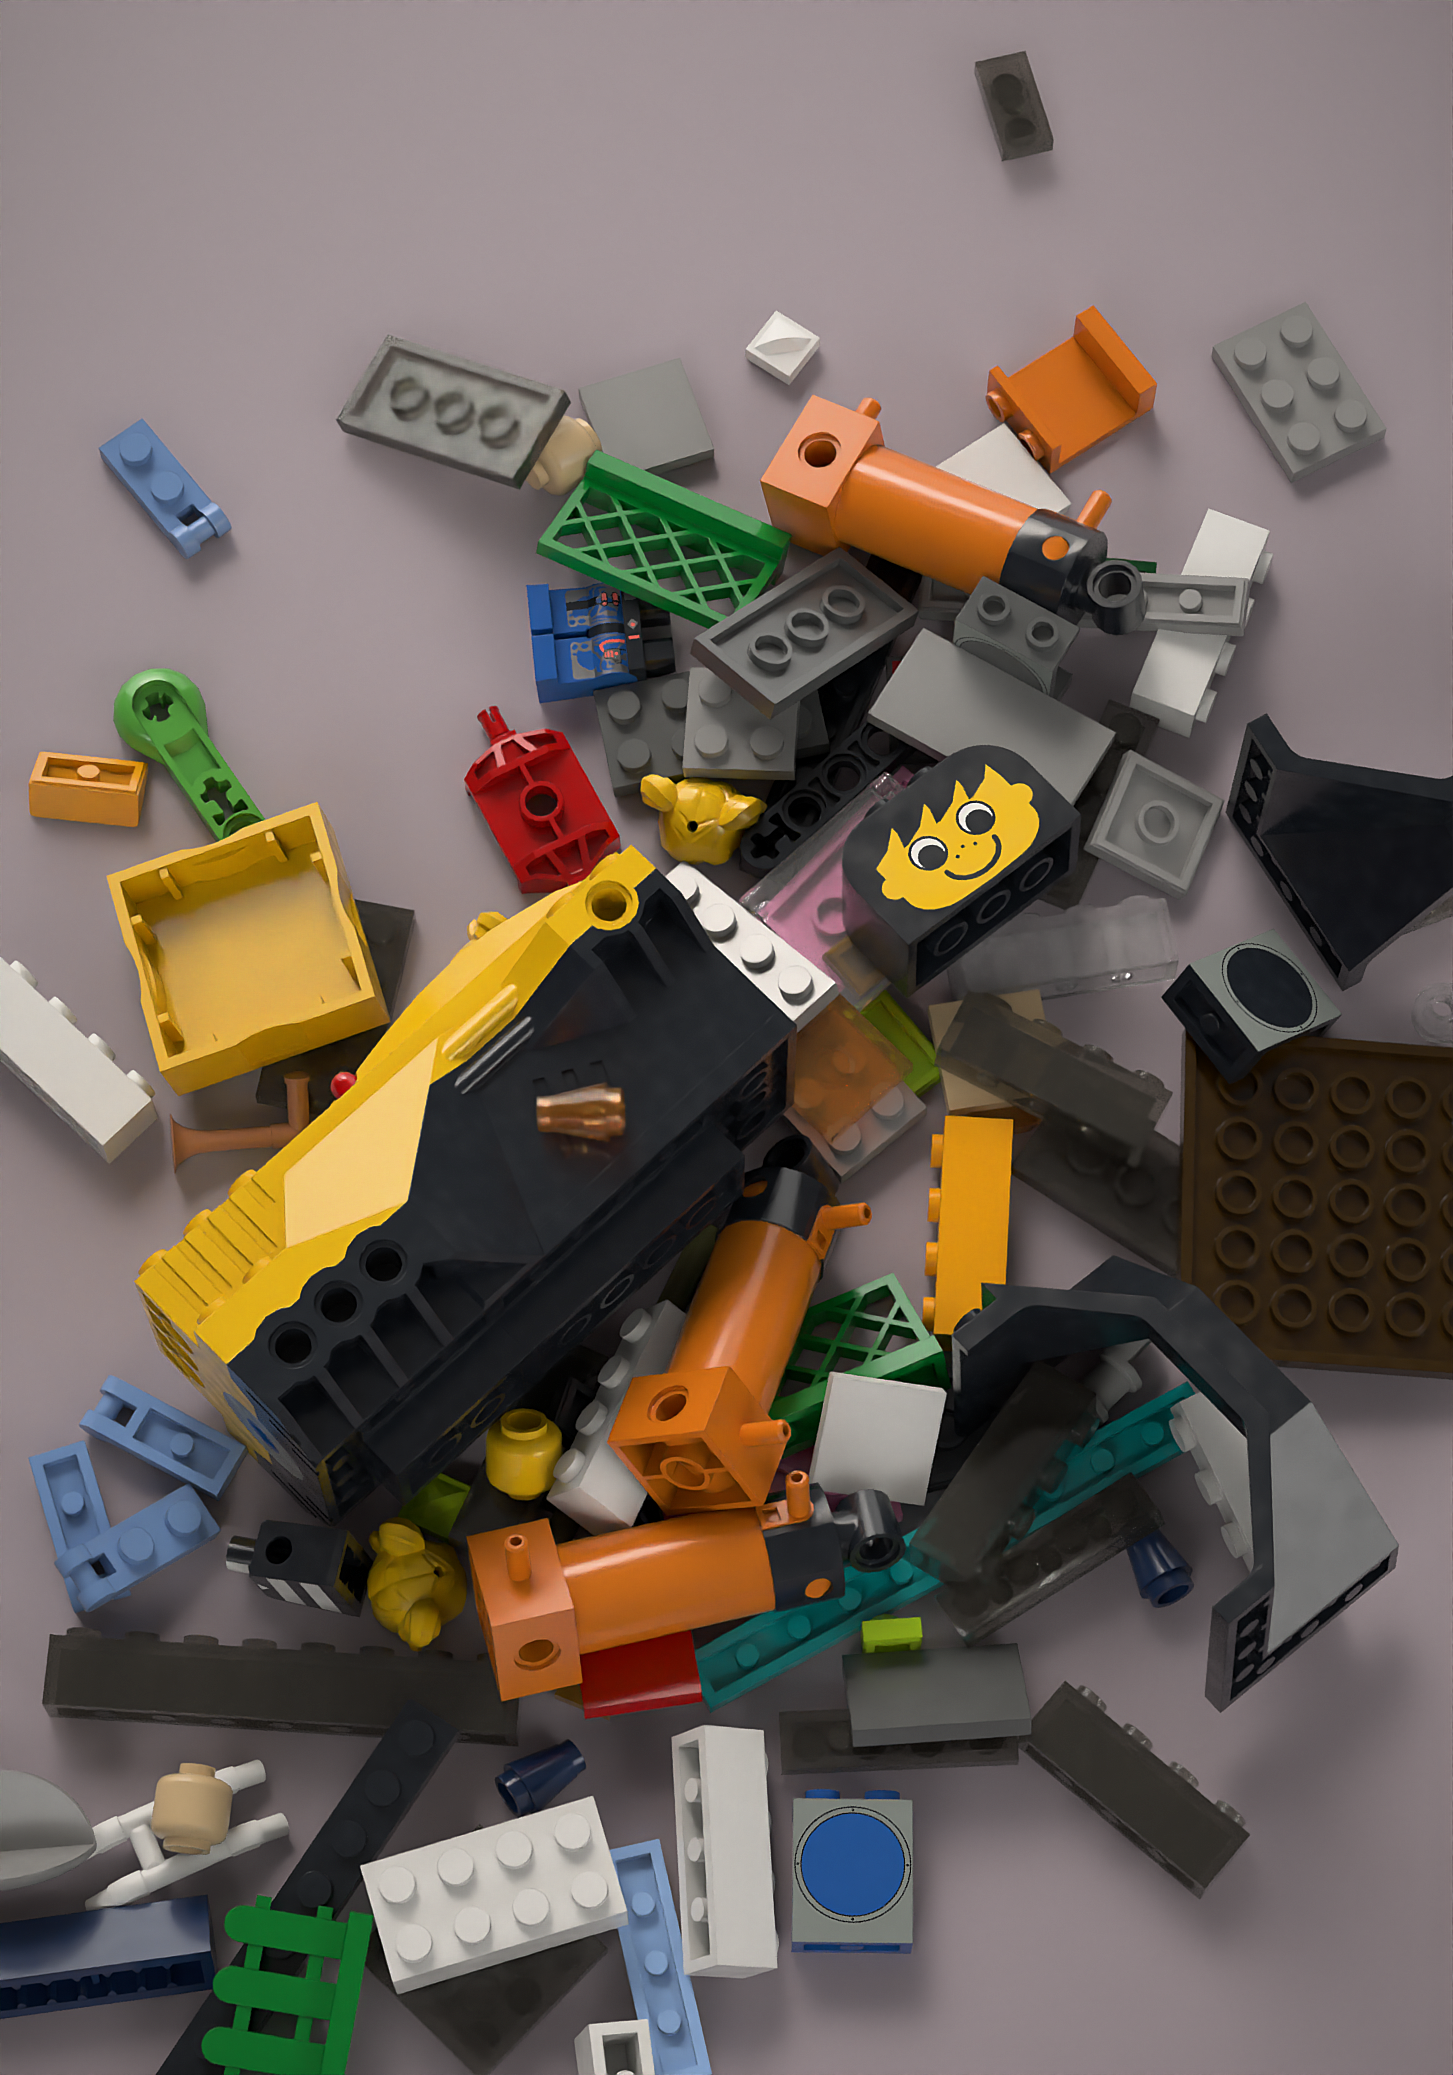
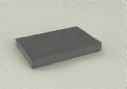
(936, 1695)

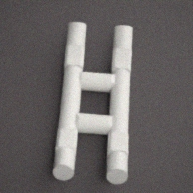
(161, 1872)

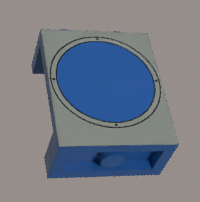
(852, 1873)

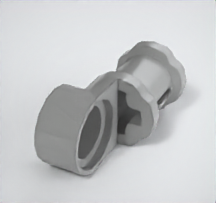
(1114, 1376)

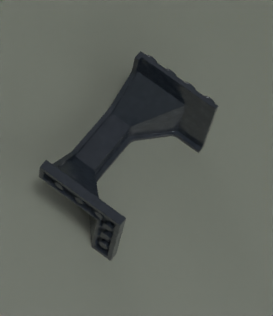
(1343, 845)
(1310, 1516)

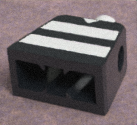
(304, 1565)

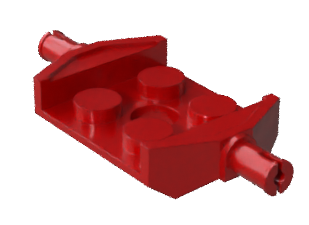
(546, 849)

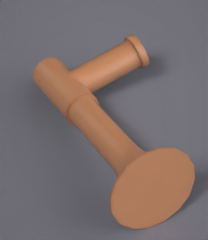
(190, 1142)

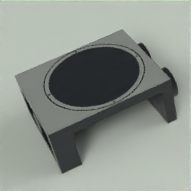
(1249, 1003)

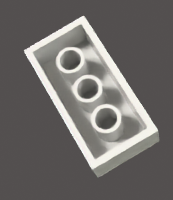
(495, 1895)

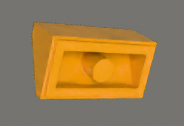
(87, 789)

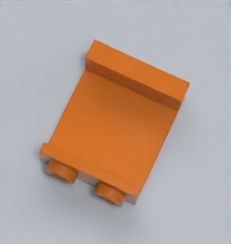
(1073, 393)

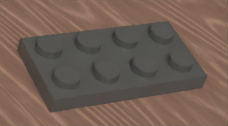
(804, 632)
(647, 724)

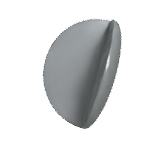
(40, 1831)

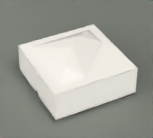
(782, 347)

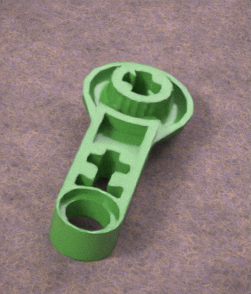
(182, 746)

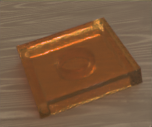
(843, 1068)

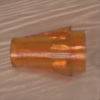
(584, 1112)

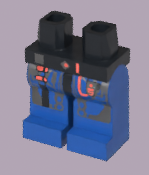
(593, 640)

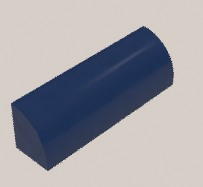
(106, 1956)

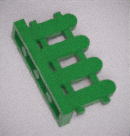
(290, 1994)

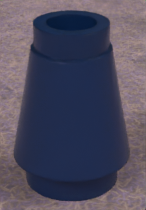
(1160, 1570)
(539, 1777)

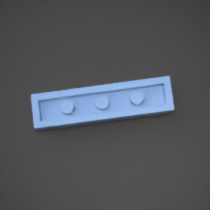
(655, 1962)

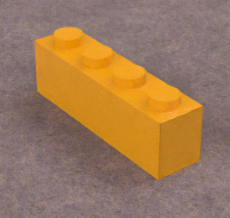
(970, 1218)

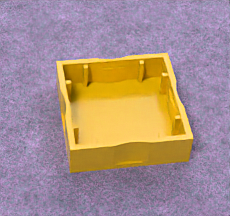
(248, 949)

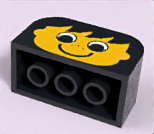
(953, 861)

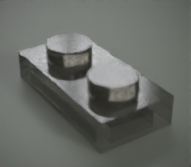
(1013, 106)

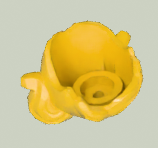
(713, 805)
(403, 1583)

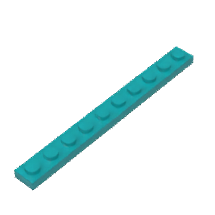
(785, 1639)

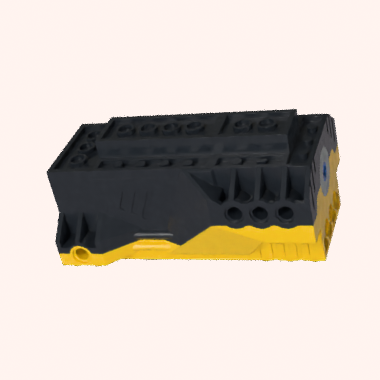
(423, 1236)

